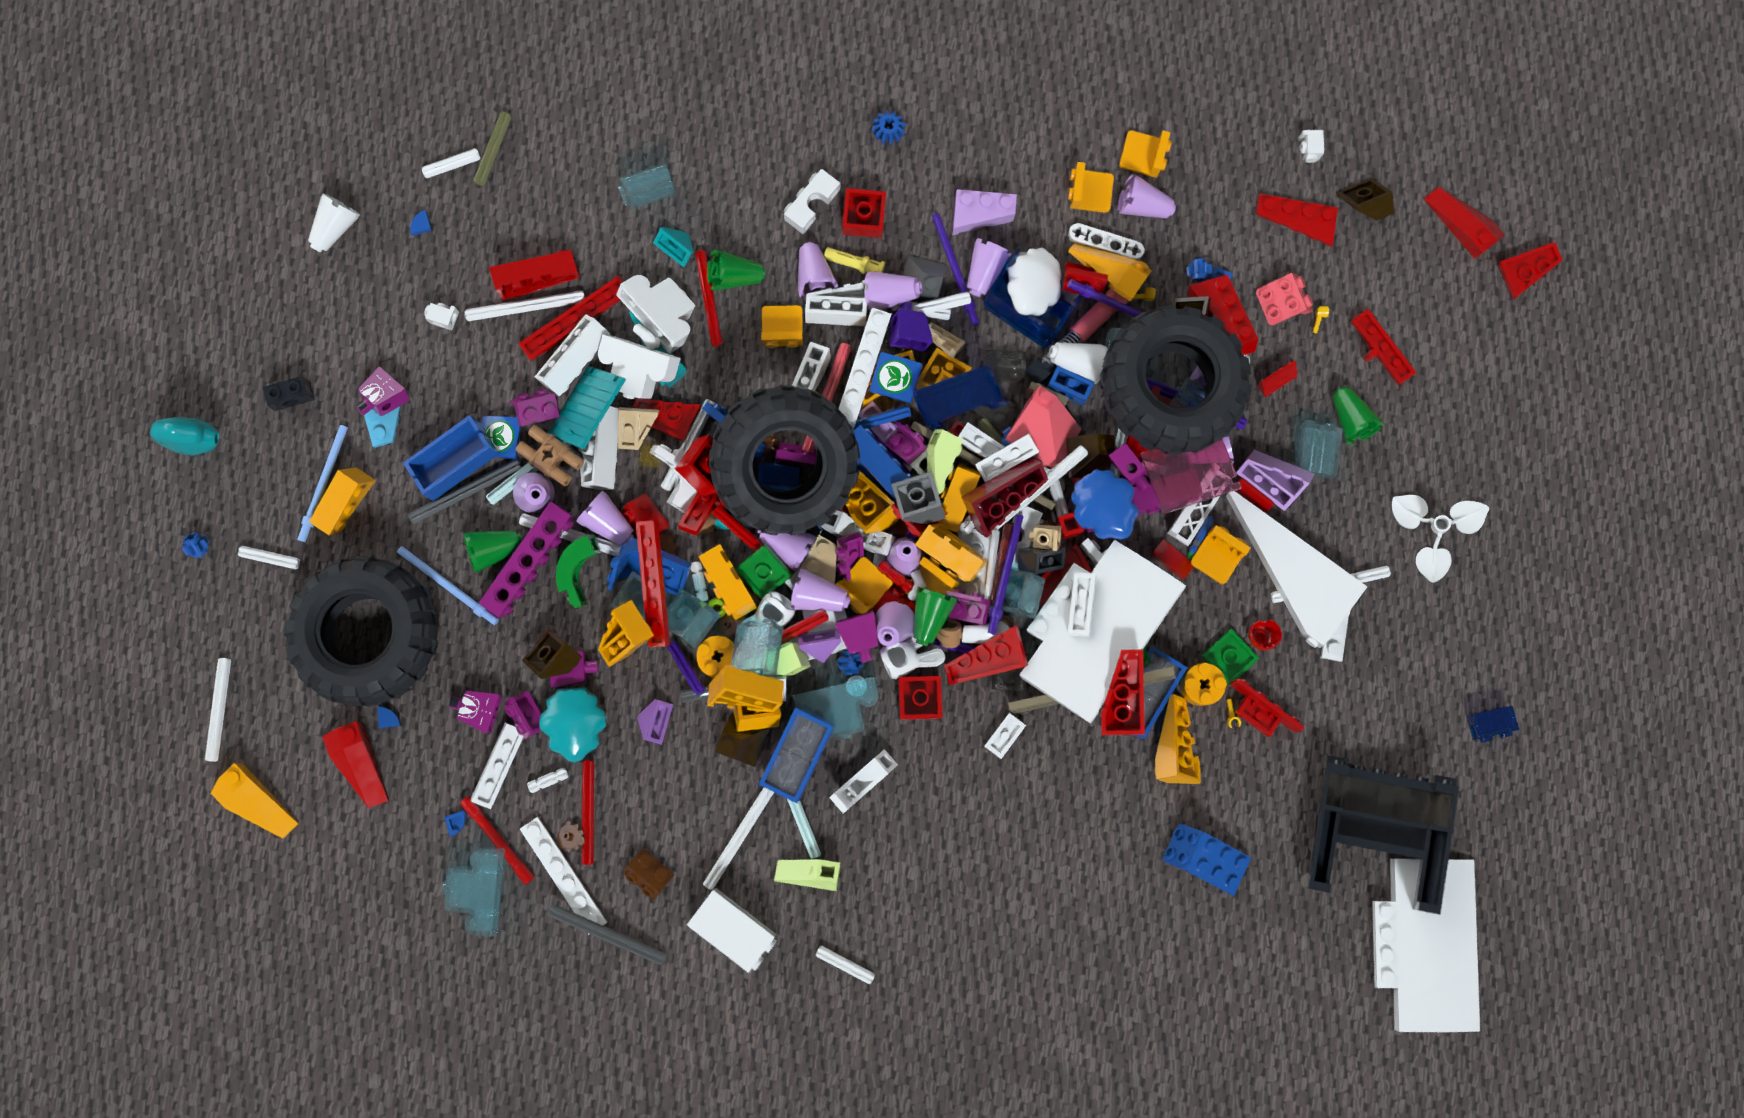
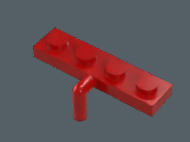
(1382, 347)
(698, 513)

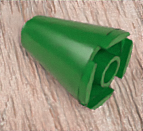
(732, 271)
(1355, 416)
(490, 547)
(930, 614)

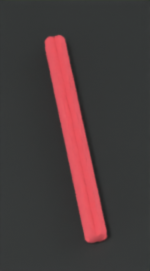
(831, 385)

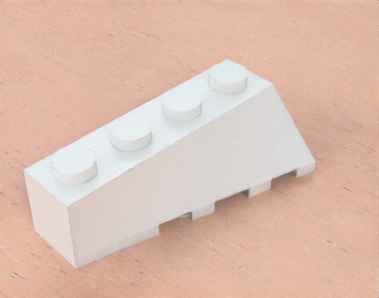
(601, 454)

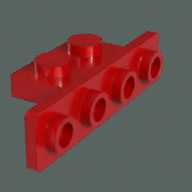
(1261, 712)

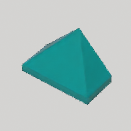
(675, 244)

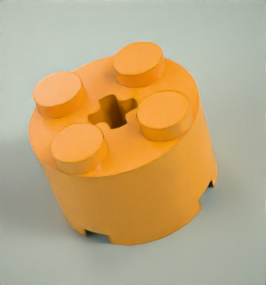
(707, 651)
(1214, 683)

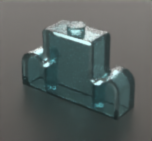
(842, 704)
(477, 890)

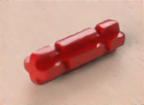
(895, 576)

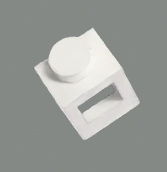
(1312, 145)
(441, 315)

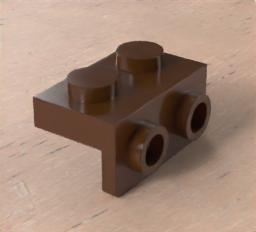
(648, 874)

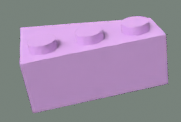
(1275, 478)

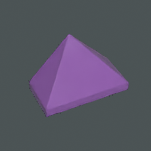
(820, 643)
(654, 721)

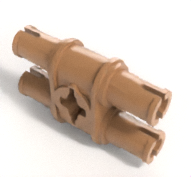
(548, 465)

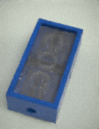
(1158, 693)
(797, 754)

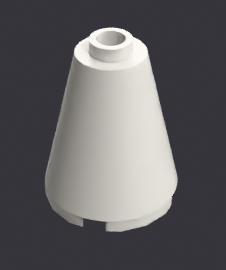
(330, 222)
(1080, 359)

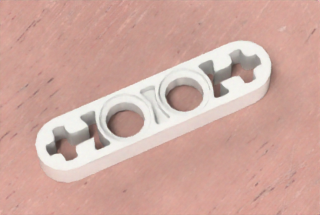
(1107, 238)

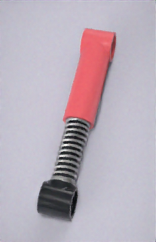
(1084, 328)

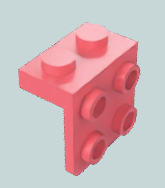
(1284, 299)

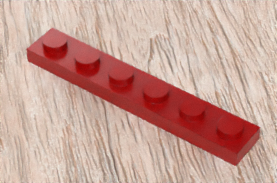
(564, 324)
(653, 582)

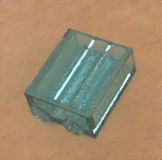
(646, 187)
(1318, 448)
(757, 647)

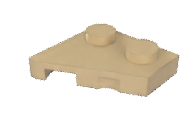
(945, 340)
(634, 426)
(821, 559)

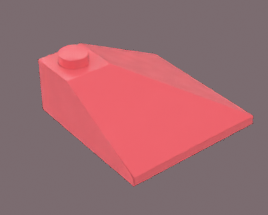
(1048, 425)

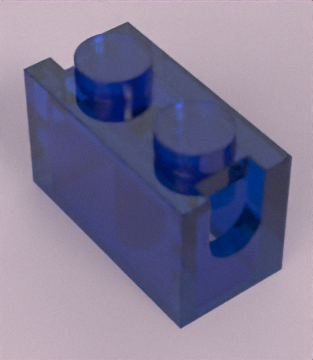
(1491, 723)

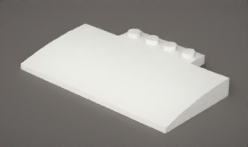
(1127, 610)
(1429, 955)

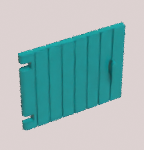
(586, 406)

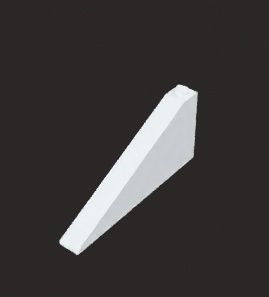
(1310, 584)

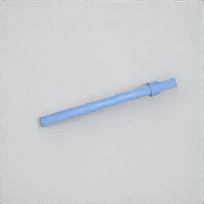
(322, 483)
(477, 608)

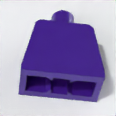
(909, 329)

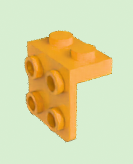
(1145, 153)
(1090, 189)
(782, 326)
(1219, 554)
(936, 578)
(865, 586)

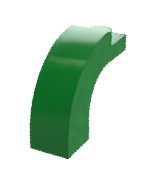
(569, 567)

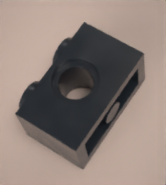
(288, 393)
(1040, 560)

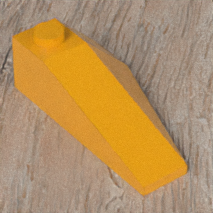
(1123, 273)
(1174, 754)

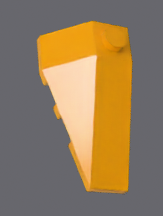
(870, 506)
(247, 797)

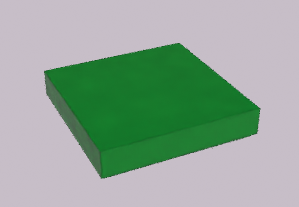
(763, 571)
(1230, 656)

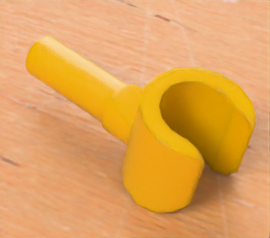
(1148, 296)
(1322, 311)
(1232, 714)

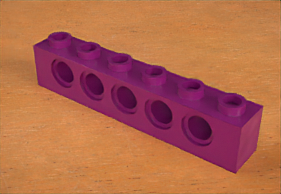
(492, 599)

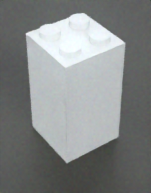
(732, 930)

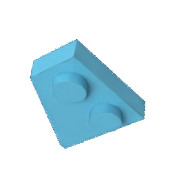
(382, 428)

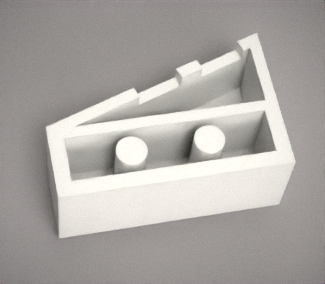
(838, 306)

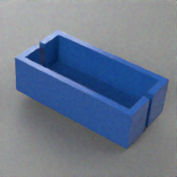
(451, 458)
(877, 464)

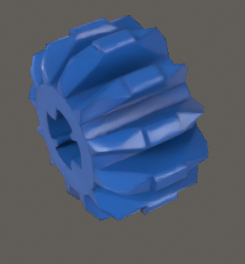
(888, 134)

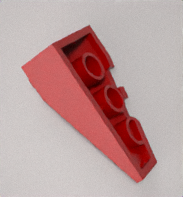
(1467, 224)
(1125, 698)
(354, 758)

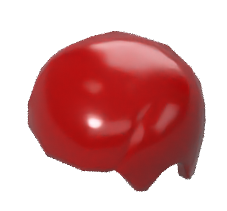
(1269, 630)

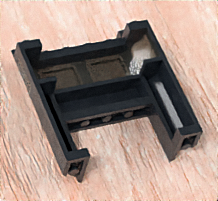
(1387, 817)

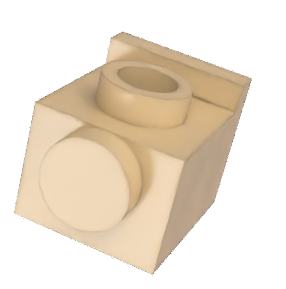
(1052, 533)

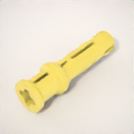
(863, 264)

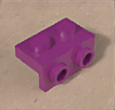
(535, 407)
(848, 553)
(524, 713)

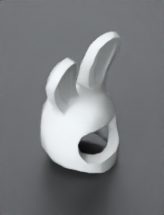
(774, 607)
(903, 658)

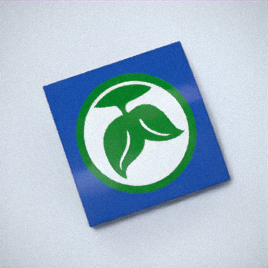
(895, 377)
(504, 434)

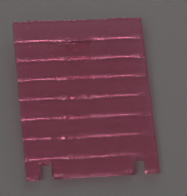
(1190, 476)

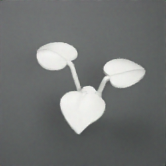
(1466, 514)

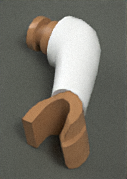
(952, 635)

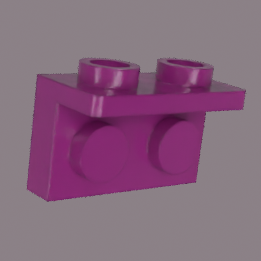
(906, 444)
(794, 455)
(969, 608)

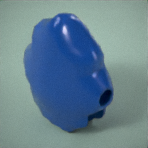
(1105, 505)

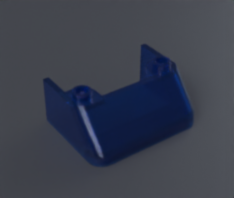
(1039, 329)
(960, 395)

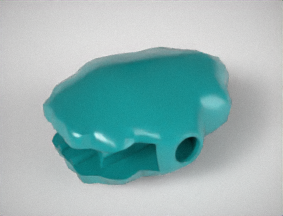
(185, 435)
(573, 722)

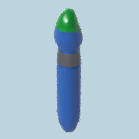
(1200, 536)

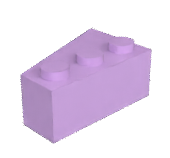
(982, 209)

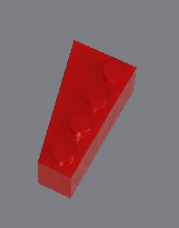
(533, 274)
(1228, 308)

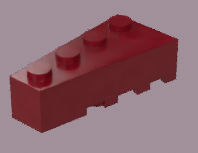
(1001, 495)

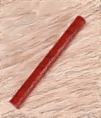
(1000, 561)

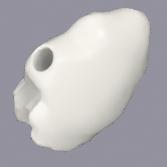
(1034, 282)

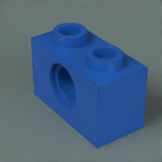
(1071, 385)

